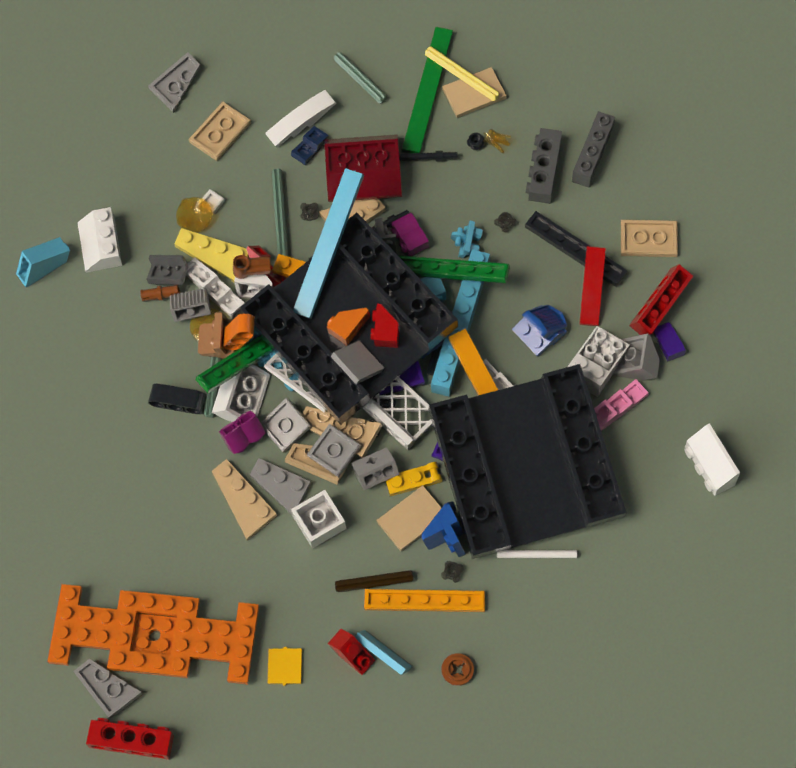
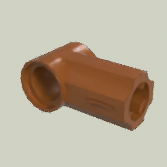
(252, 266)

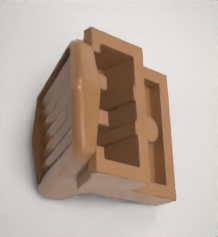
(212, 336)

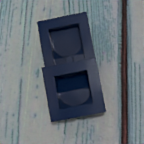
(311, 144)

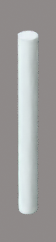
(537, 554)

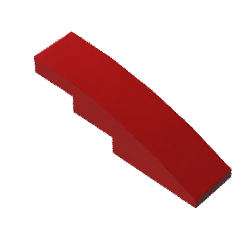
(592, 286)

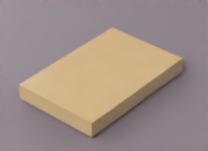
(466, 99)
(220, 131)
(649, 238)
(409, 518)

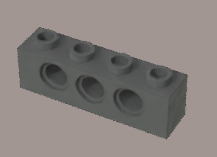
(593, 149)
(543, 191)

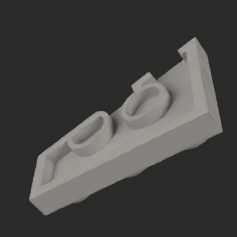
(175, 81)
(280, 484)
(106, 689)

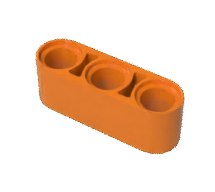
(238, 332)

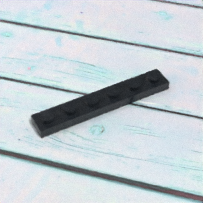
(571, 246)

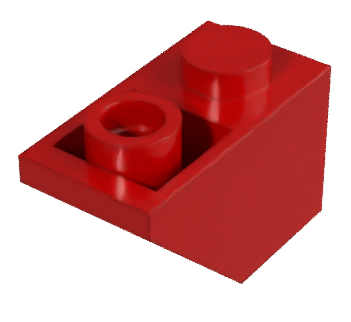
(386, 328)
(351, 651)

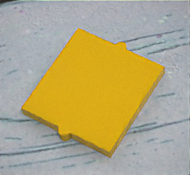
(284, 666)

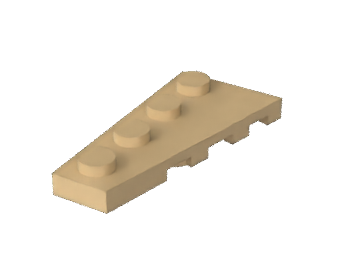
(357, 429)
(246, 504)

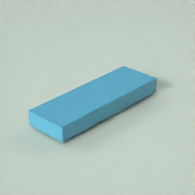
(383, 652)

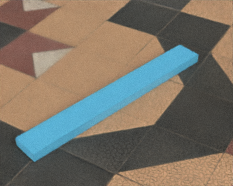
(328, 243)

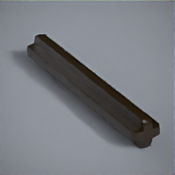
(374, 581)

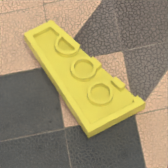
(210, 251)

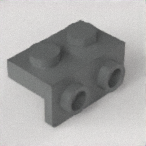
(167, 269)

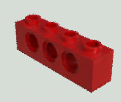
(661, 300)
(159, 749)

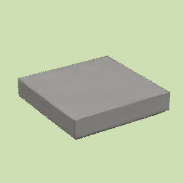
(357, 362)
(285, 425)
(334, 450)

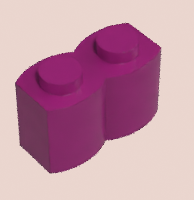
(410, 235)
(242, 432)

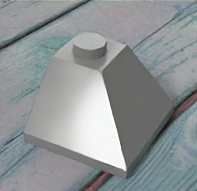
(640, 359)

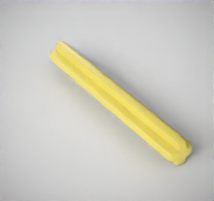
(462, 73)

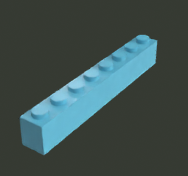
(464, 311)

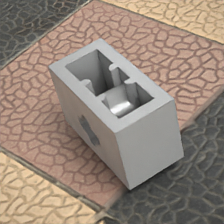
(375, 468)

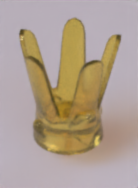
(493, 137)

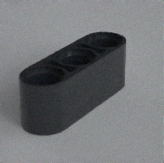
(177, 398)

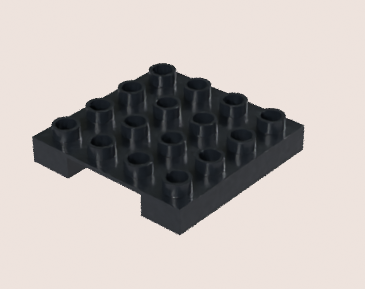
(360, 277)
(526, 462)

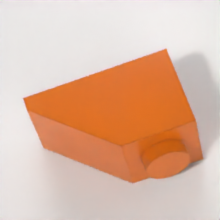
(347, 324)

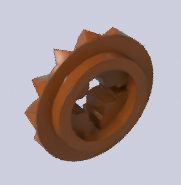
(457, 660)

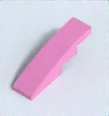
(620, 403)

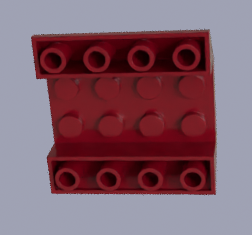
(373, 157)

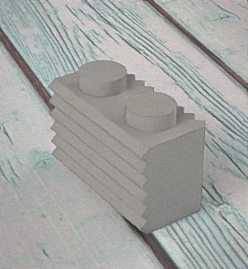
(190, 305)

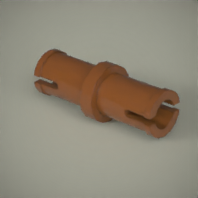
(159, 293)

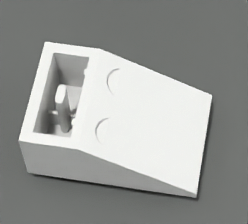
(599, 358)

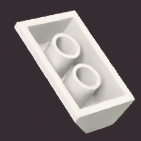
(99, 240)
(241, 394)
(712, 460)

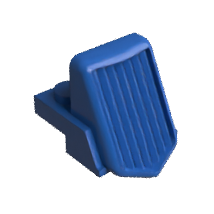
(541, 328)
(444, 529)

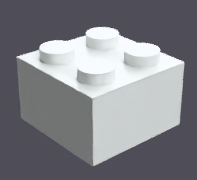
(318, 519)

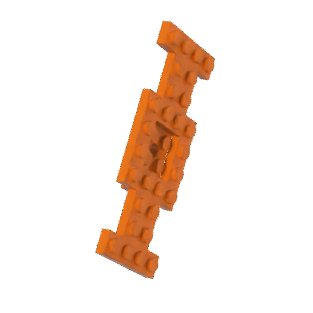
(128, 634)

